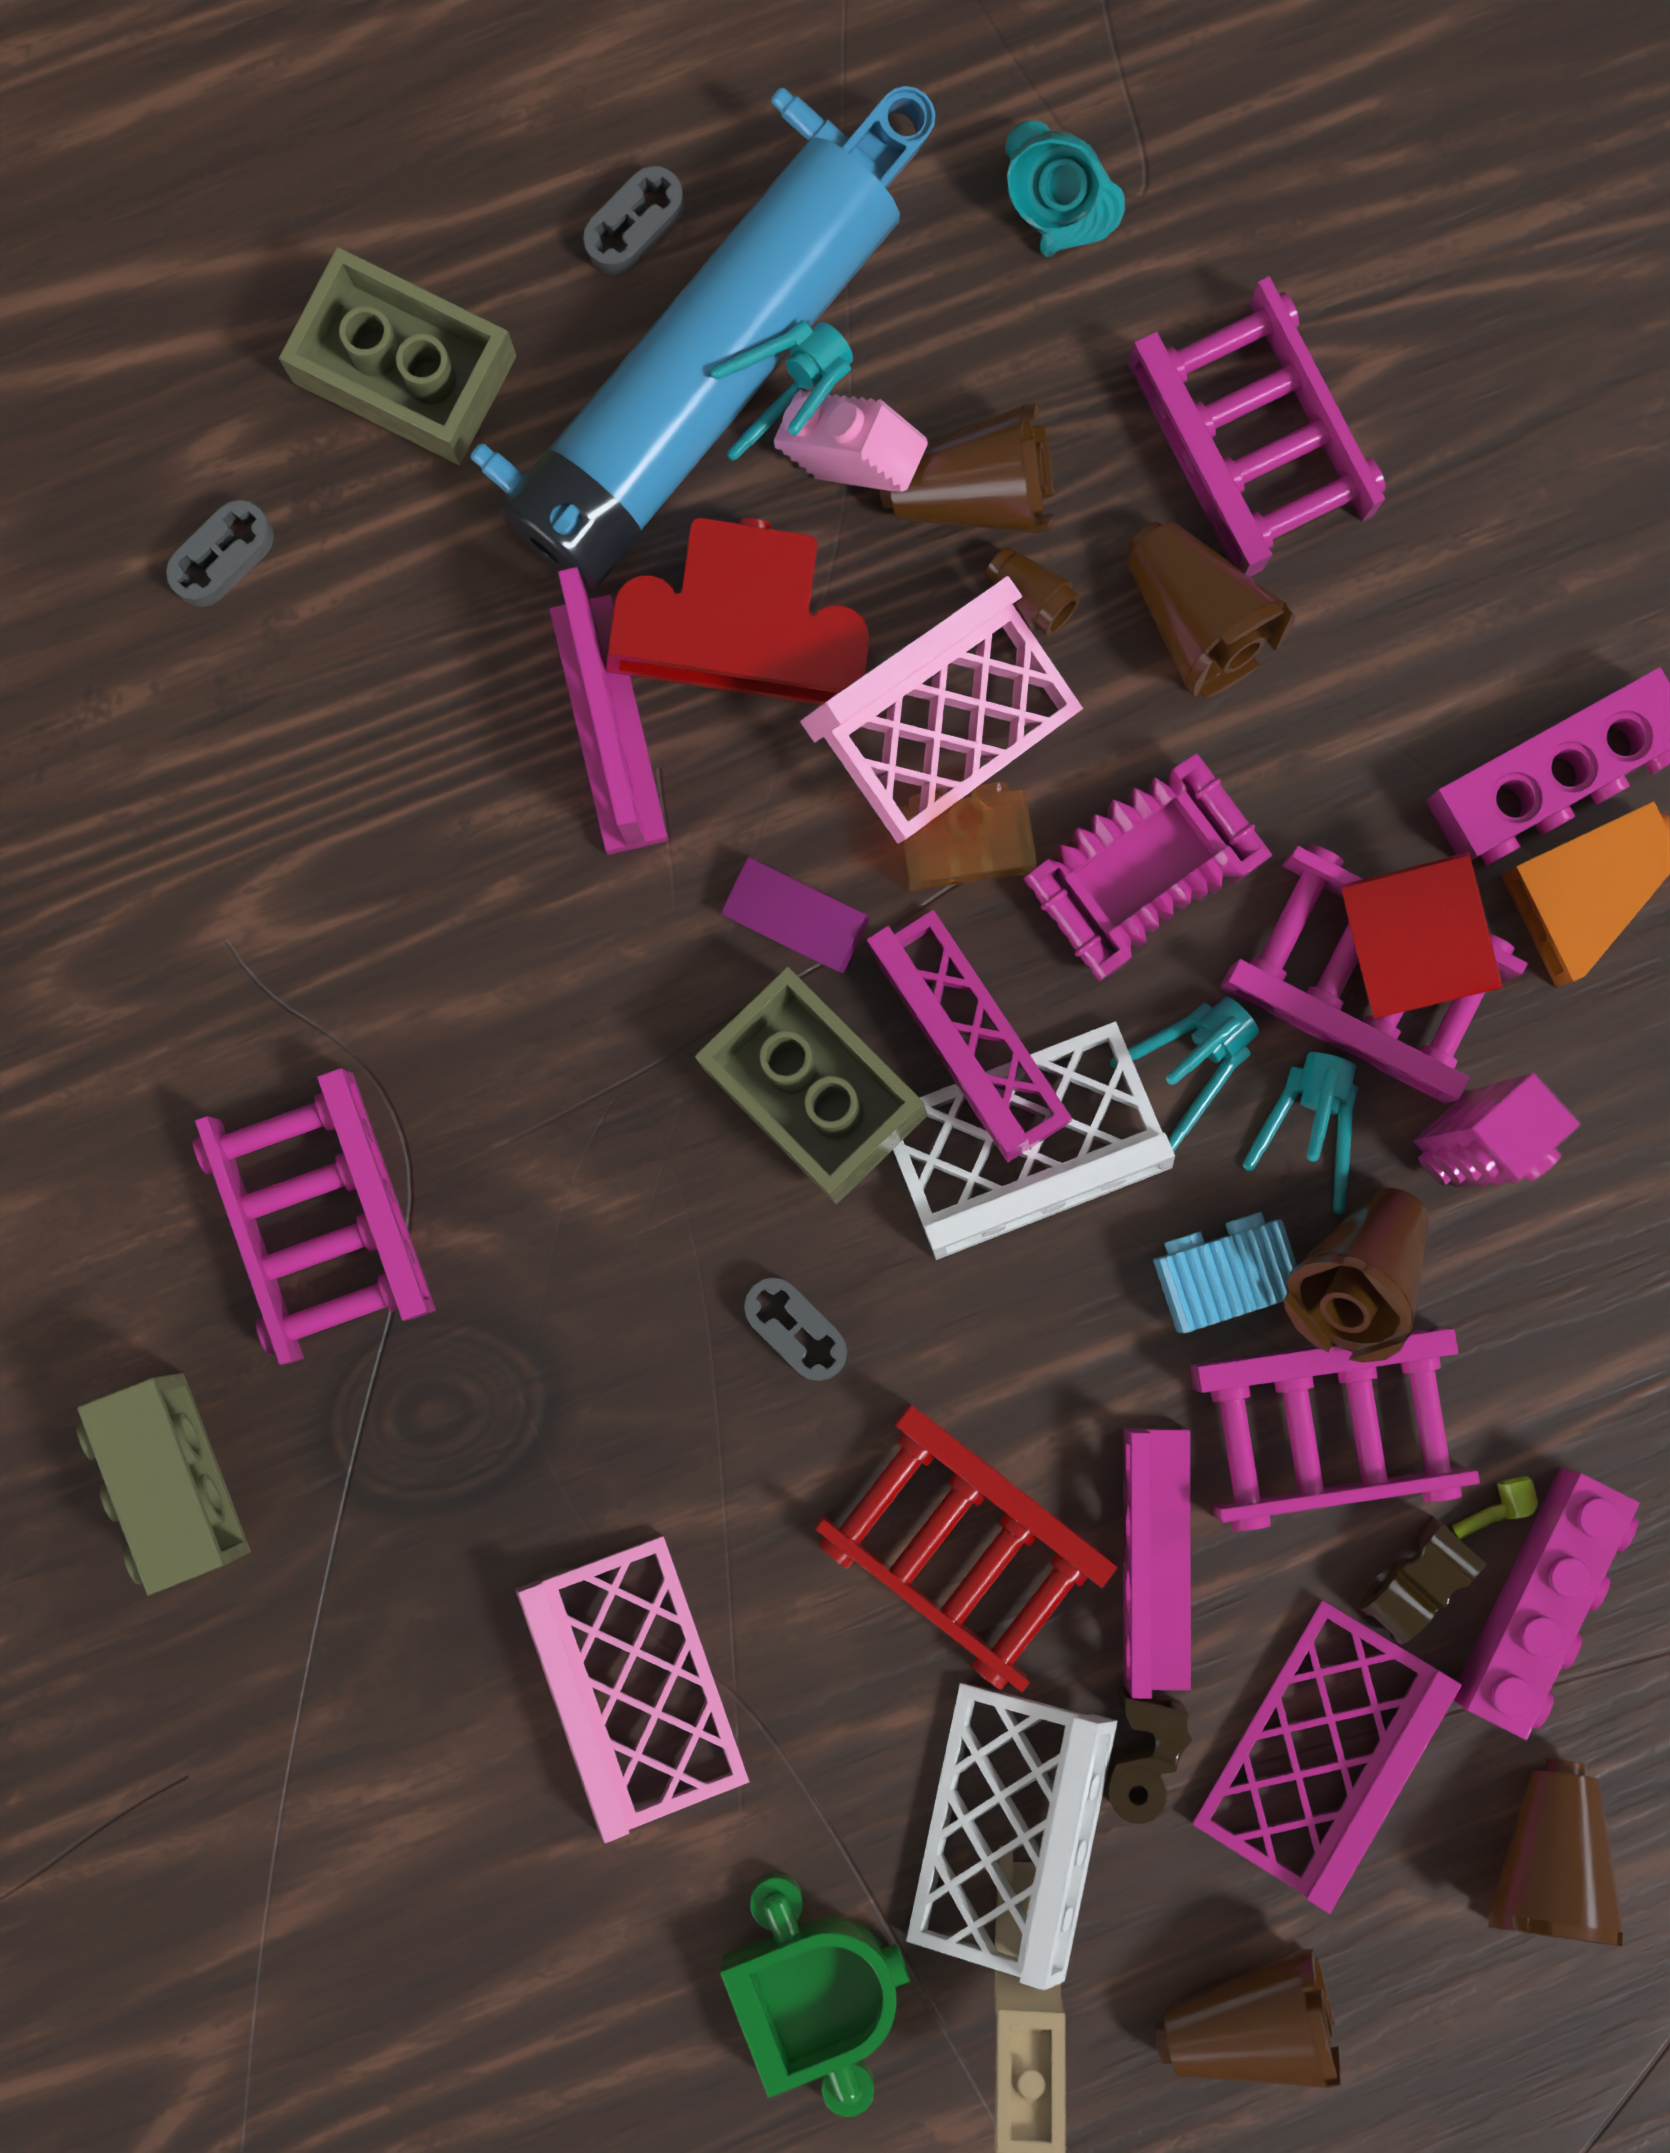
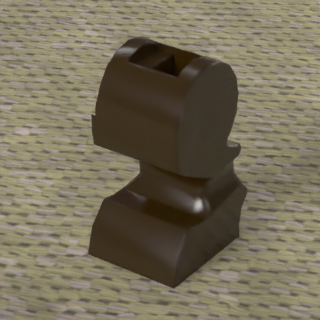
(1417, 1587)
(1136, 1772)

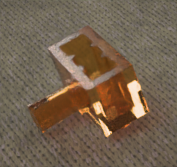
(970, 840)

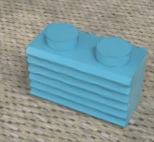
(1226, 1274)

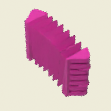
(1144, 863)

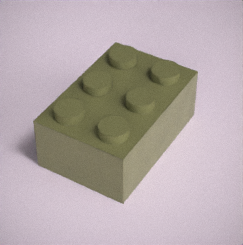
(398, 356)
(812, 1085)
(161, 1482)

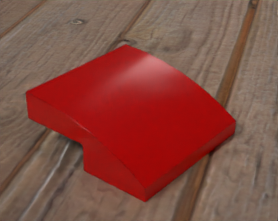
(1421, 935)

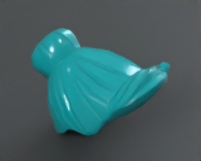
(1060, 187)

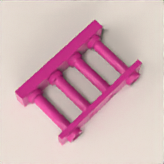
(1219, 480)
(1319, 1007)
(378, 1228)
(1293, 1376)

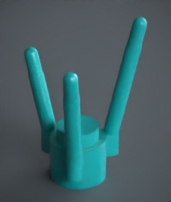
(816, 360)
(1219, 1035)
(1325, 1089)

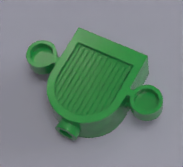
(813, 1997)

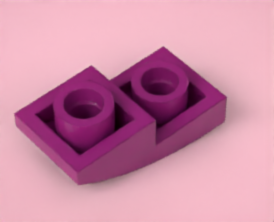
(795, 915)

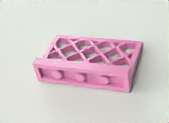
(904, 676)
(578, 1706)

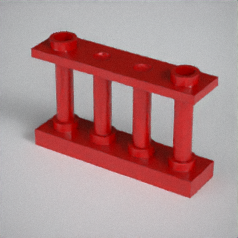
(1021, 1524)

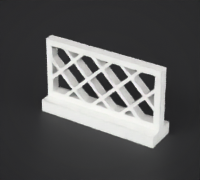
(1062, 1183)
(1065, 1845)

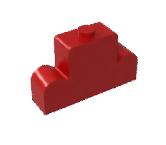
(739, 619)

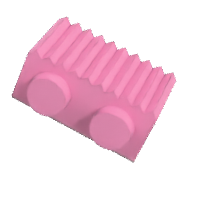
(853, 443)

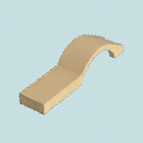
(1027, 2043)

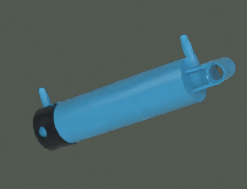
(661, 404)

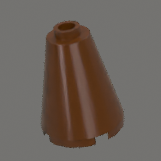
(983, 476)
(1205, 608)
(1363, 1279)
(1560, 1862)
(1257, 2028)

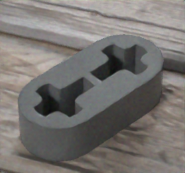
(623, 210)
(209, 543)
(784, 1340)

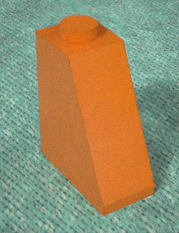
(1590, 889)

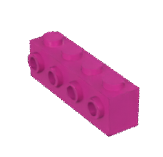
(1496, 1134)
(1545, 1602)

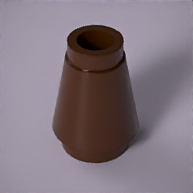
(1046, 596)

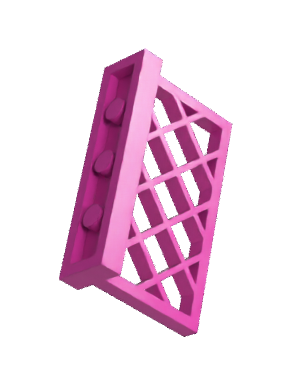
(606, 722)
(1377, 1783)

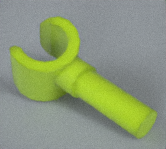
(1517, 1501)

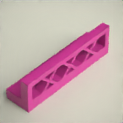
(949, 1045)
(1156, 1560)

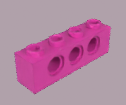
(1469, 806)

